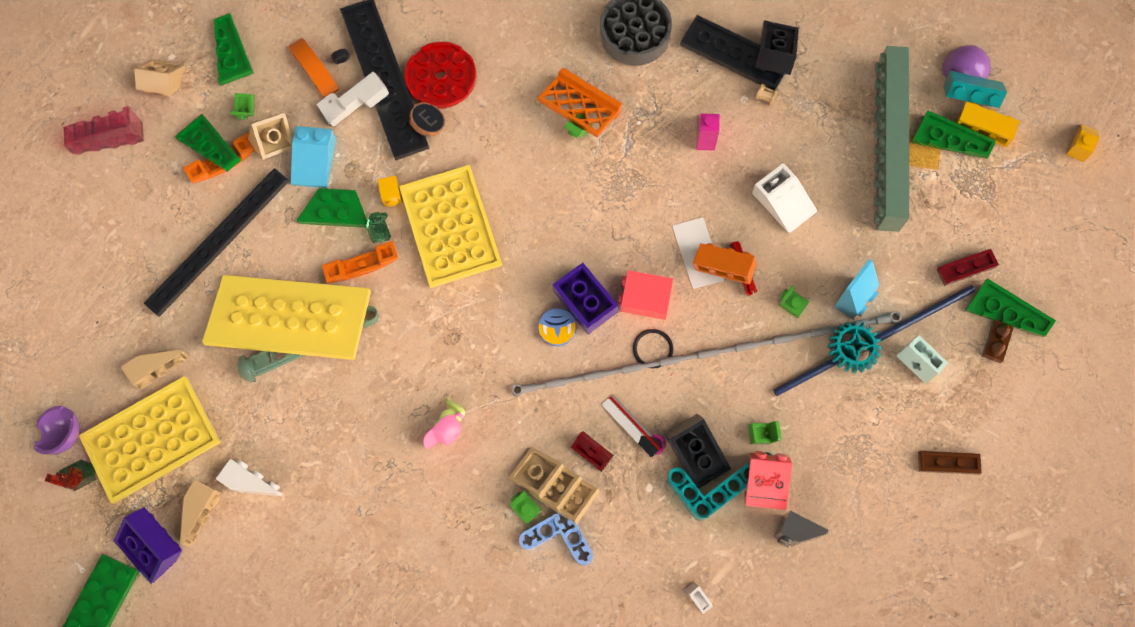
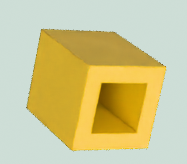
(390, 191)

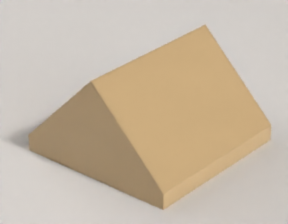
(271, 136)

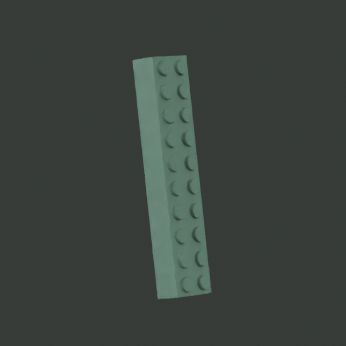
(892, 139)

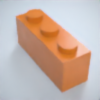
(725, 263)

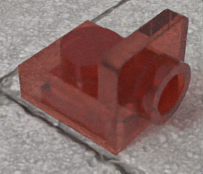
(68, 481)

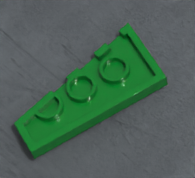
(948, 135)
(207, 142)
(1001, 305)

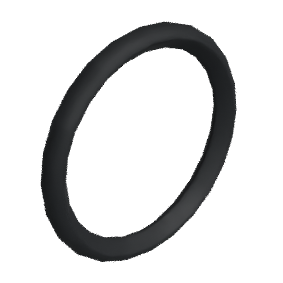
(647, 332)

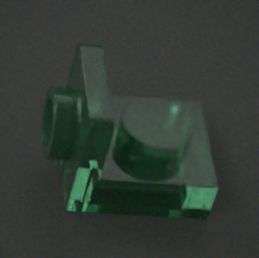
(377, 227)

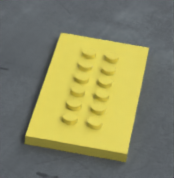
(287, 317)

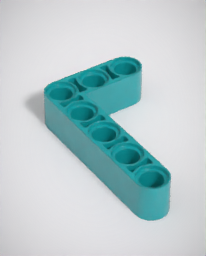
(707, 501)

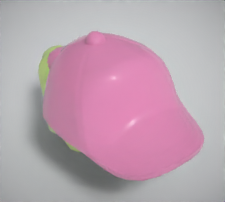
(447, 427)

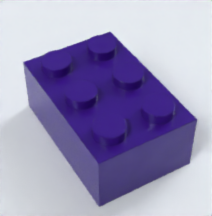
(585, 298)

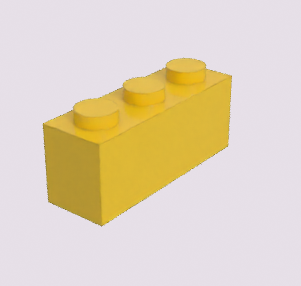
(988, 123)

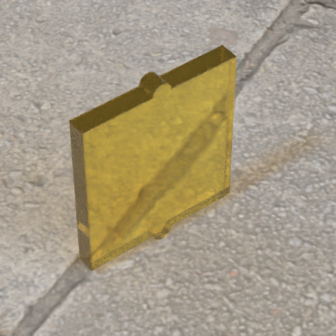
(923, 156)

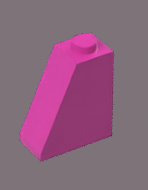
(707, 131)

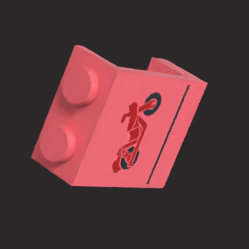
(768, 480)

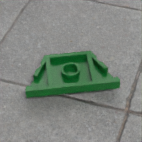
(334, 208)

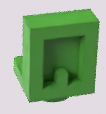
(793, 302)
(524, 507)

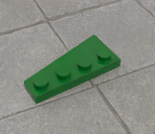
(230, 52)

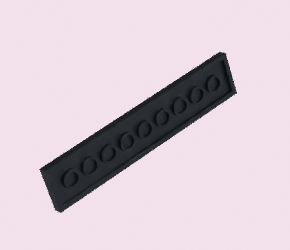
(378, 56)

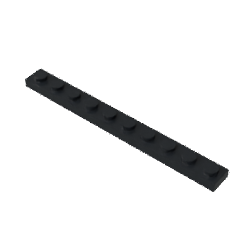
(216, 242)

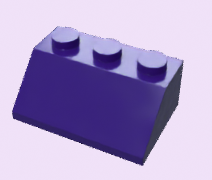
(147, 544)

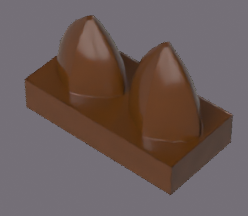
(997, 341)

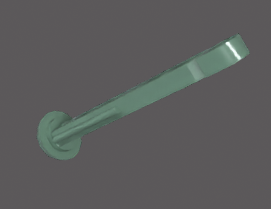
(260, 362)

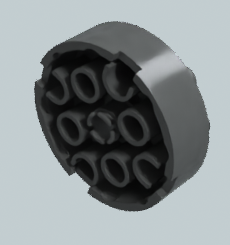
(635, 30)

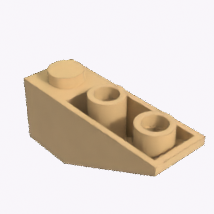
(148, 367)
(196, 507)

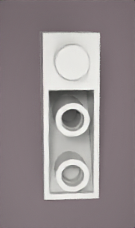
(241, 480)

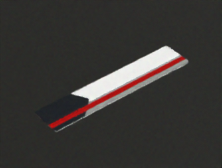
(632, 426)

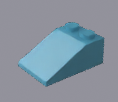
(312, 156)
(859, 292)

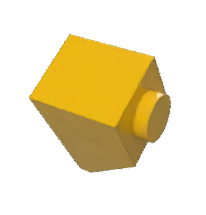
(1083, 143)

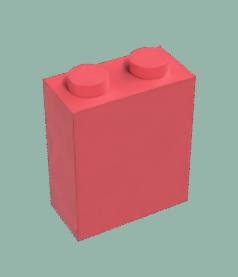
(645, 294)

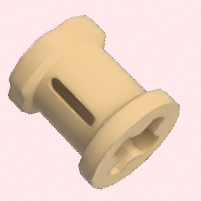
(767, 94)

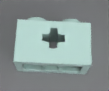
(922, 359)

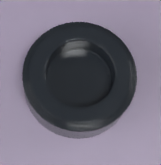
(340, 56)

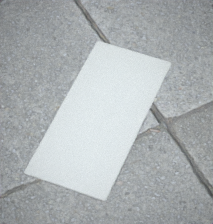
(689, 237)

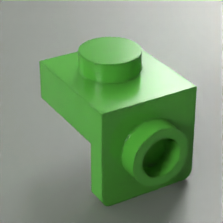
(243, 105)
(575, 130)
(764, 433)

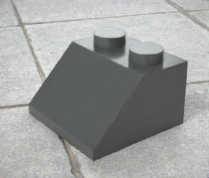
(797, 530)

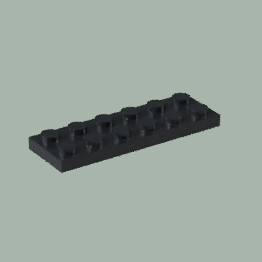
(728, 51)

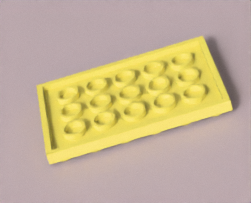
(450, 226)
(149, 439)

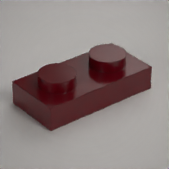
(592, 451)

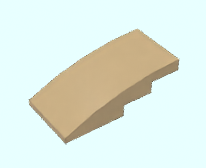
(554, 485)

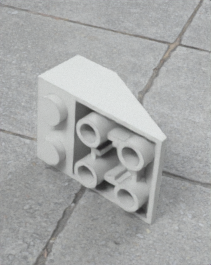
(784, 198)

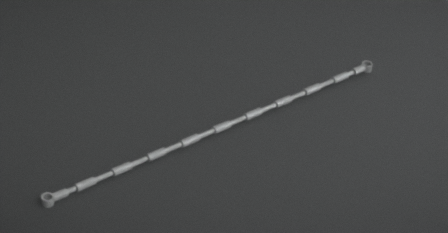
(700, 355)

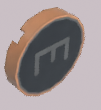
(427, 119)

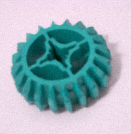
(852, 362)

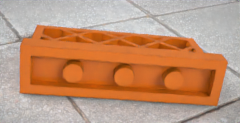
(587, 94)

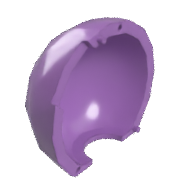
(968, 60)
(58, 430)

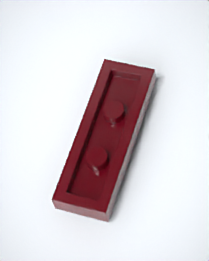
(967, 267)

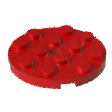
(436, 58)

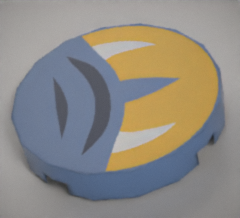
(557, 327)

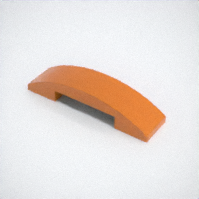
(313, 67)
(201, 171)
(360, 265)

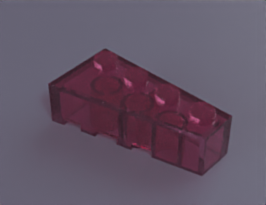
(104, 132)

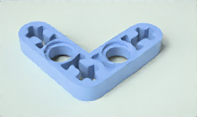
(557, 529)

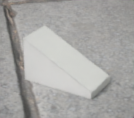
(698, 597)

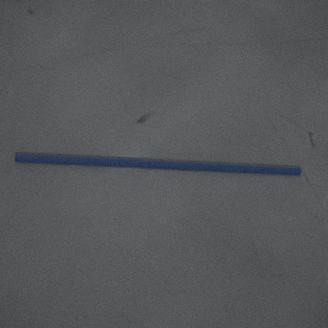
(883, 335)

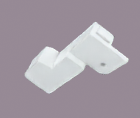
(367, 91)

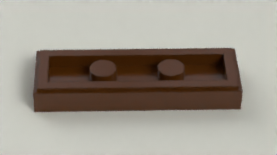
(949, 462)

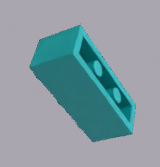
(974, 89)

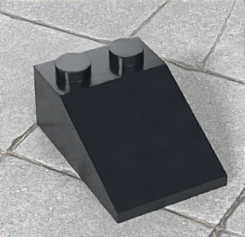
(777, 48)
(697, 450)

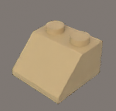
(159, 77)

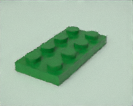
(102, 594)

